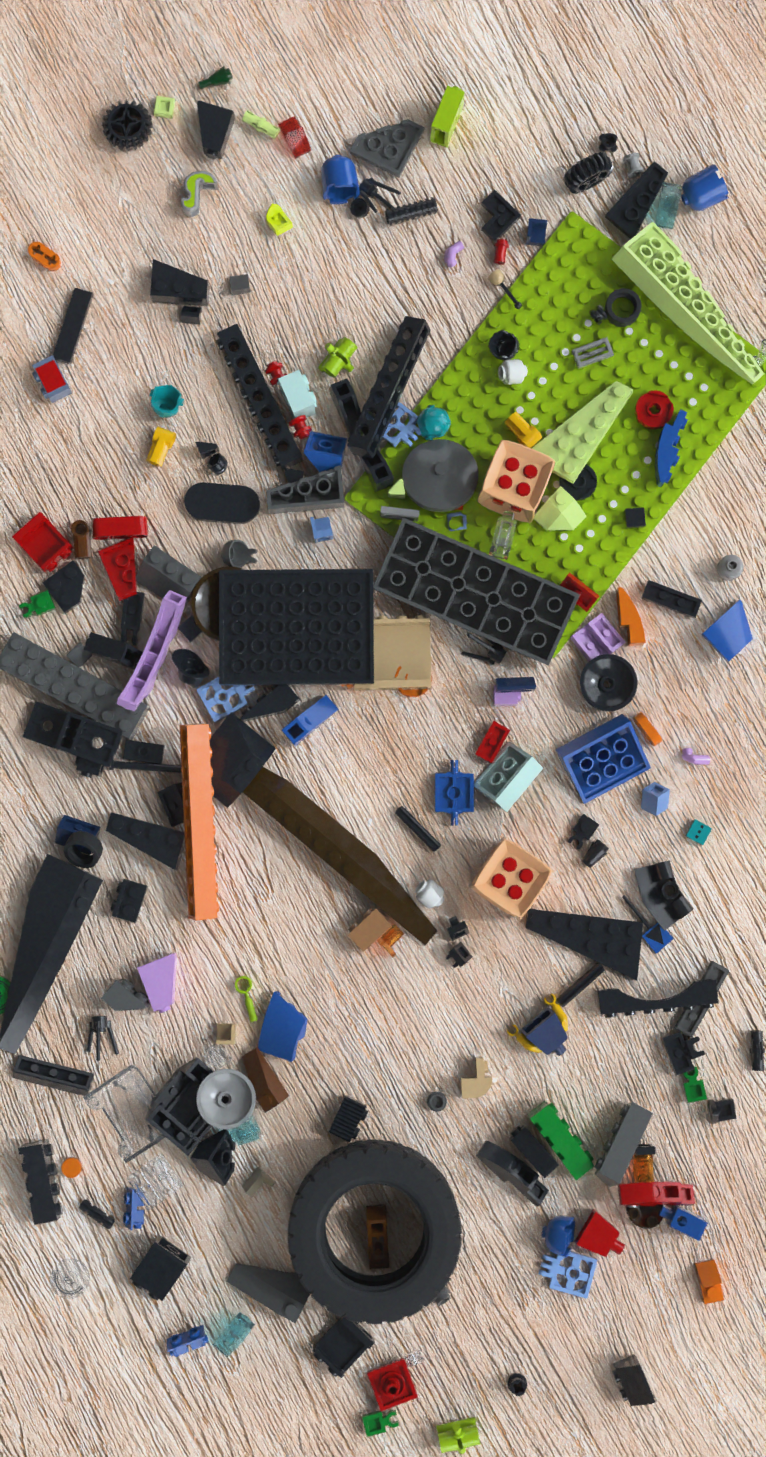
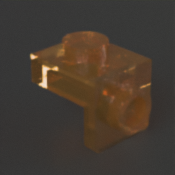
(642, 1168)

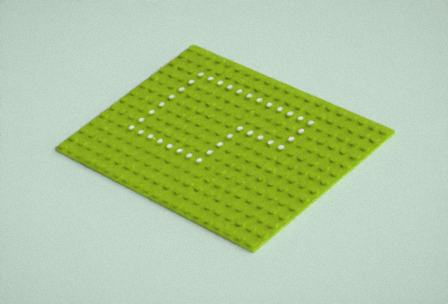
(651, 354)

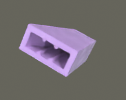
(159, 982)

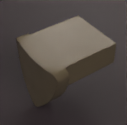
(256, 1180)

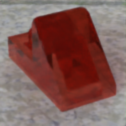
(295, 137)

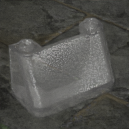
(126, 1103)

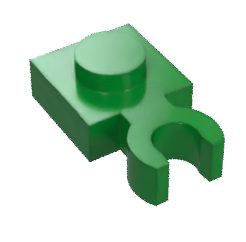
(40, 604)
(694, 1089)
(376, 1422)

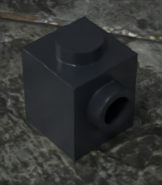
(88, 767)

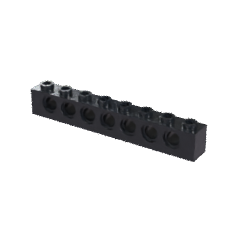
(234, 336)
(388, 387)

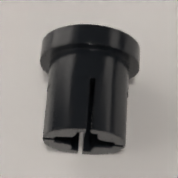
(515, 1380)

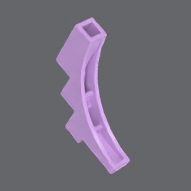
(155, 652)

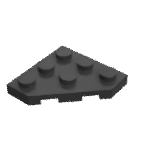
(388, 146)

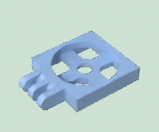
(405, 430)
(240, 689)
(554, 1268)

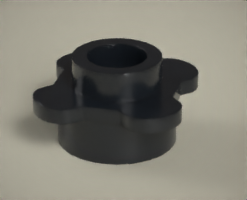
(608, 137)

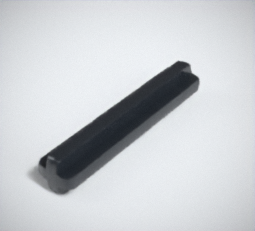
(417, 828)
(580, 984)

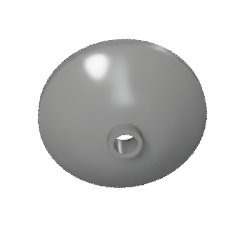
(240, 1099)

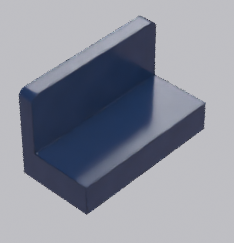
(70, 825)

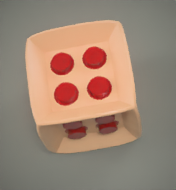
(516, 480)
(511, 878)

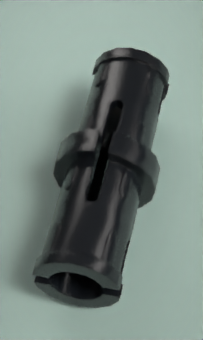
(757, 1050)

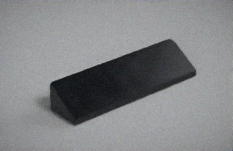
(53, 1075)

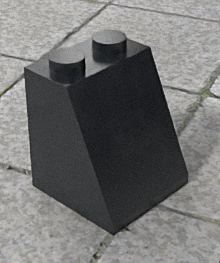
(160, 1268)

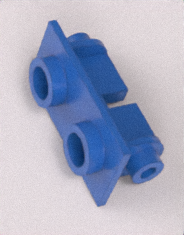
(132, 1215)
(178, 1343)

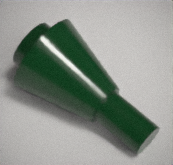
(220, 77)

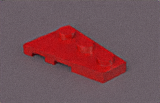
(121, 567)

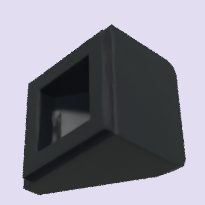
(207, 449)

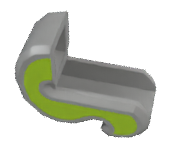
(192, 186)

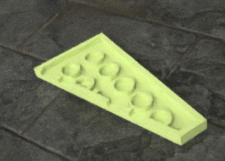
(581, 434)

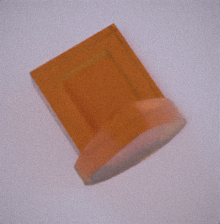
(390, 937)

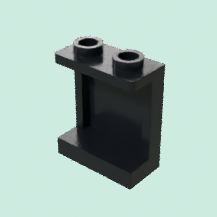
(342, 1346)

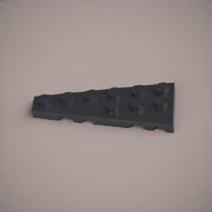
(601, 939)

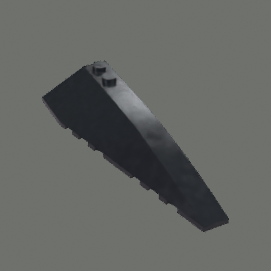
(51, 923)

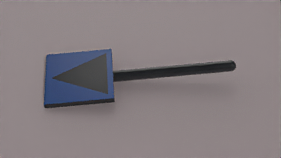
(655, 935)

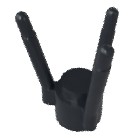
(369, 188)
(495, 652)
(99, 1025)

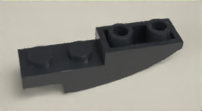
(514, 1170)

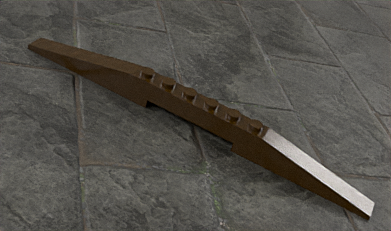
(338, 849)

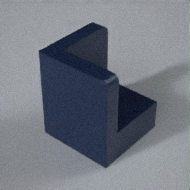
(536, 232)

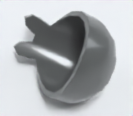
(236, 554)

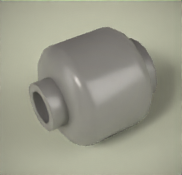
(728, 573)

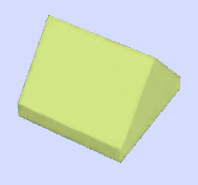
(397, 490)

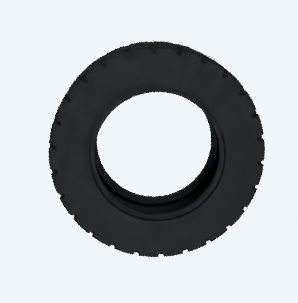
(378, 1296)

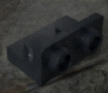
(173, 803)
(129, 900)

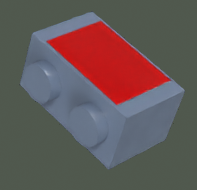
(52, 379)

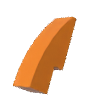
(629, 618)

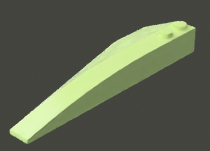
(666, 279)

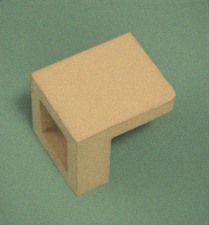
(226, 1033)

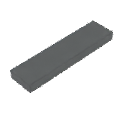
(691, 1019)

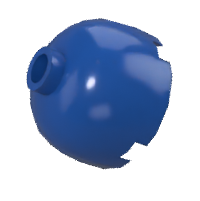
(559, 1235)

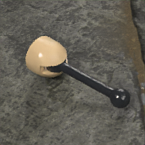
(497, 279)

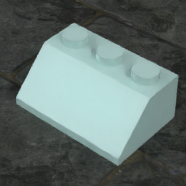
(508, 776)

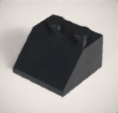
(633, 1381)

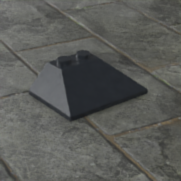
(236, 758)
(175, 1107)

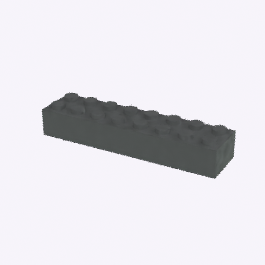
(69, 684)

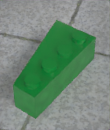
(560, 1139)

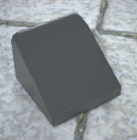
(239, 284)
(79, 655)

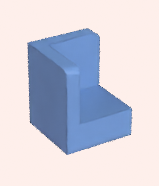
(321, 529)
(655, 798)

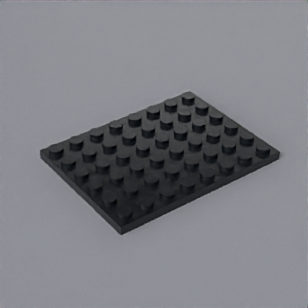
(296, 627)

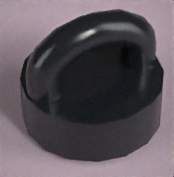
(217, 463)

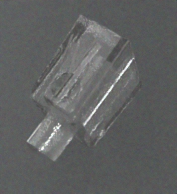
(503, 536)

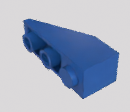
(309, 720)

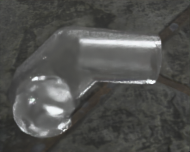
(762, 354)

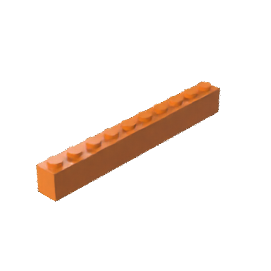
(198, 821)

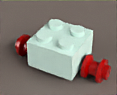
(296, 395)

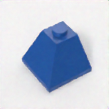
(325, 450)

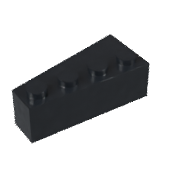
(41, 1181)

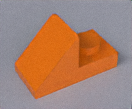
(709, 1281)

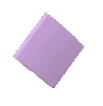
(597, 638)

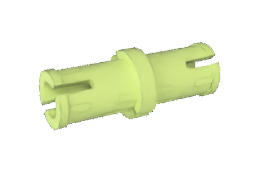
(261, 124)

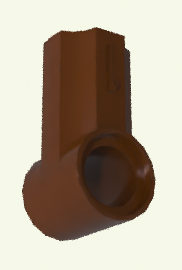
(82, 542)

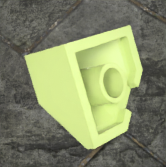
(560, 512)

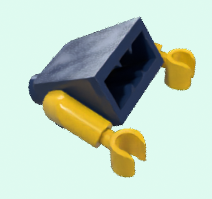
(545, 1031)

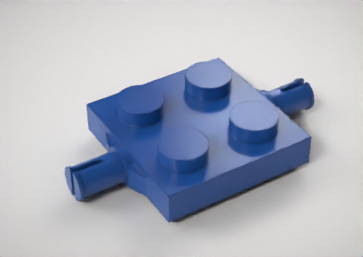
(454, 792)

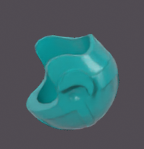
(166, 400)
(433, 422)

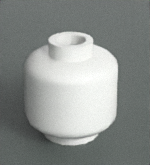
(512, 371)
(429, 894)

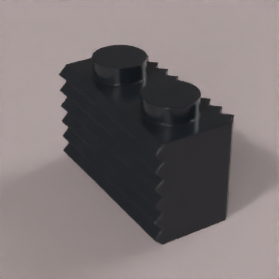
(348, 1118)

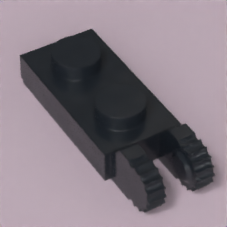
(132, 616)

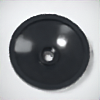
(619, 675)

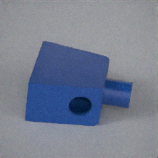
(690, 1224)

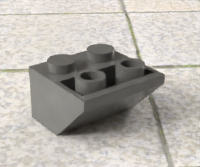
(123, 997)

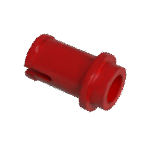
(500, 251)

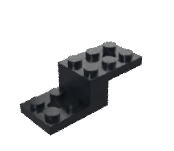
(73, 734)

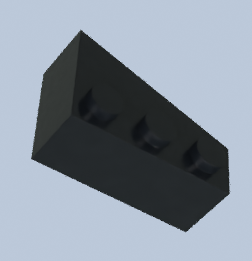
(177, 287)

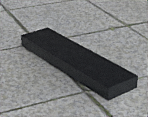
(72, 325)

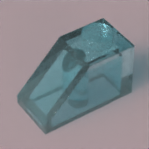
(668, 205)
(246, 1132)
(233, 1334)

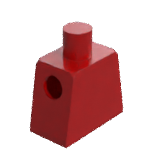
(599, 1235)

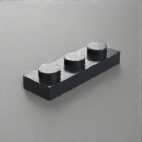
(671, 599)

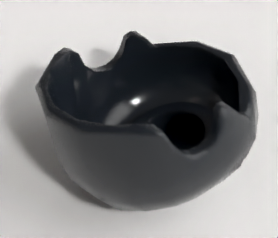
(503, 345)

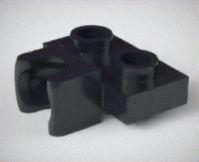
(681, 1052)

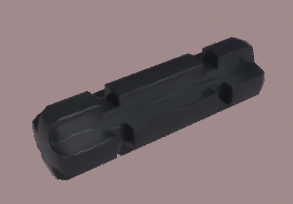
(97, 1214)

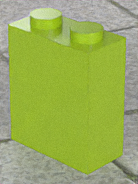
(447, 116)

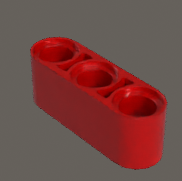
(119, 527)

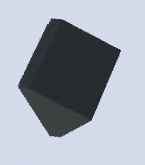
(191, 315)

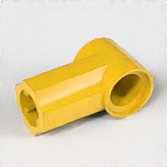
(525, 434)
(162, 442)

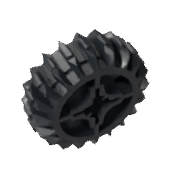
(142, 126)
(588, 172)

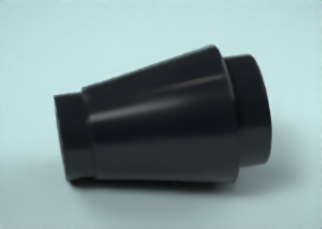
(595, 853)

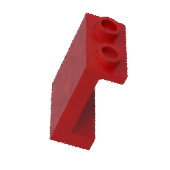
(43, 542)

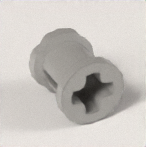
(633, 165)

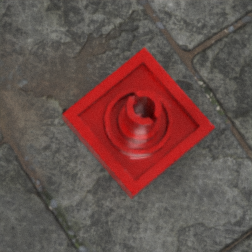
(392, 1384)

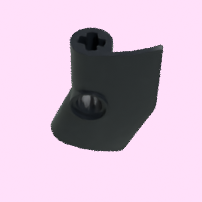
(662, 907)

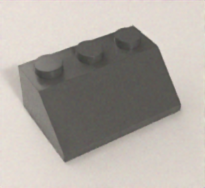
(164, 573)

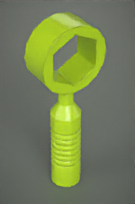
(248, 1001)

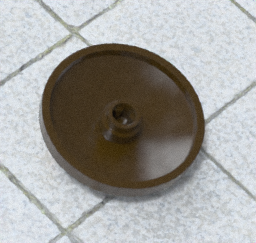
(206, 603)

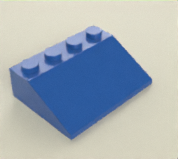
(603, 758)

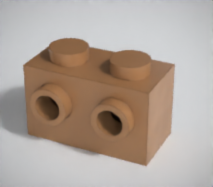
(369, 929)

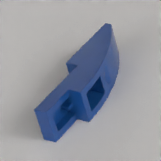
(666, 454)

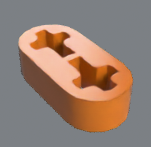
(41, 259)
(647, 729)

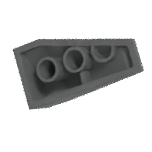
(272, 1288)

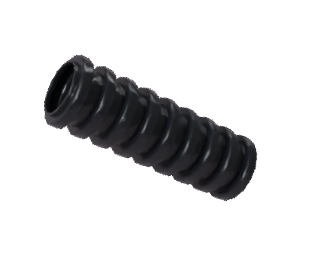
(411, 211)

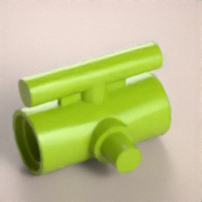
(338, 357)
(458, 1435)

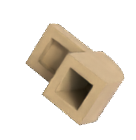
(478, 1085)

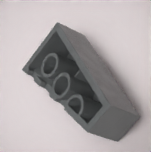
(308, 493)
(622, 1144)

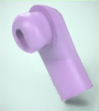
(450, 253)
(695, 759)

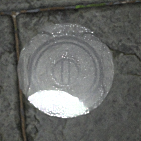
(69, 1278)

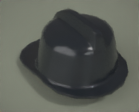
(190, 667)

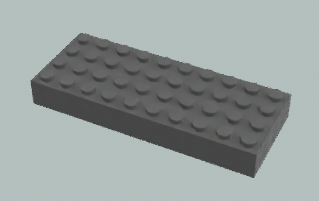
(476, 591)

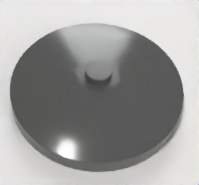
(440, 475)

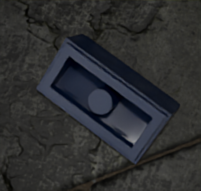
(515, 684)

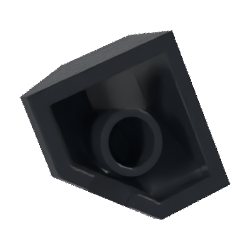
(214, 1157)

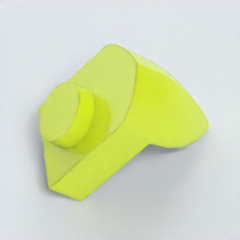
(278, 219)

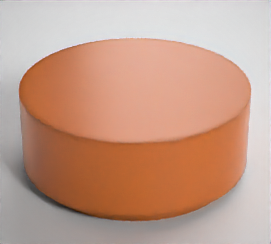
(71, 1167)

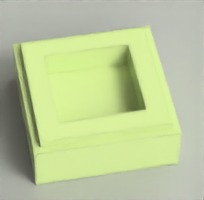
(164, 107)

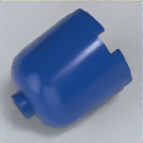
(339, 180)
(704, 189)

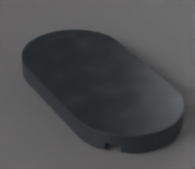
(222, 503)

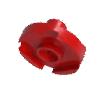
(663, 404)

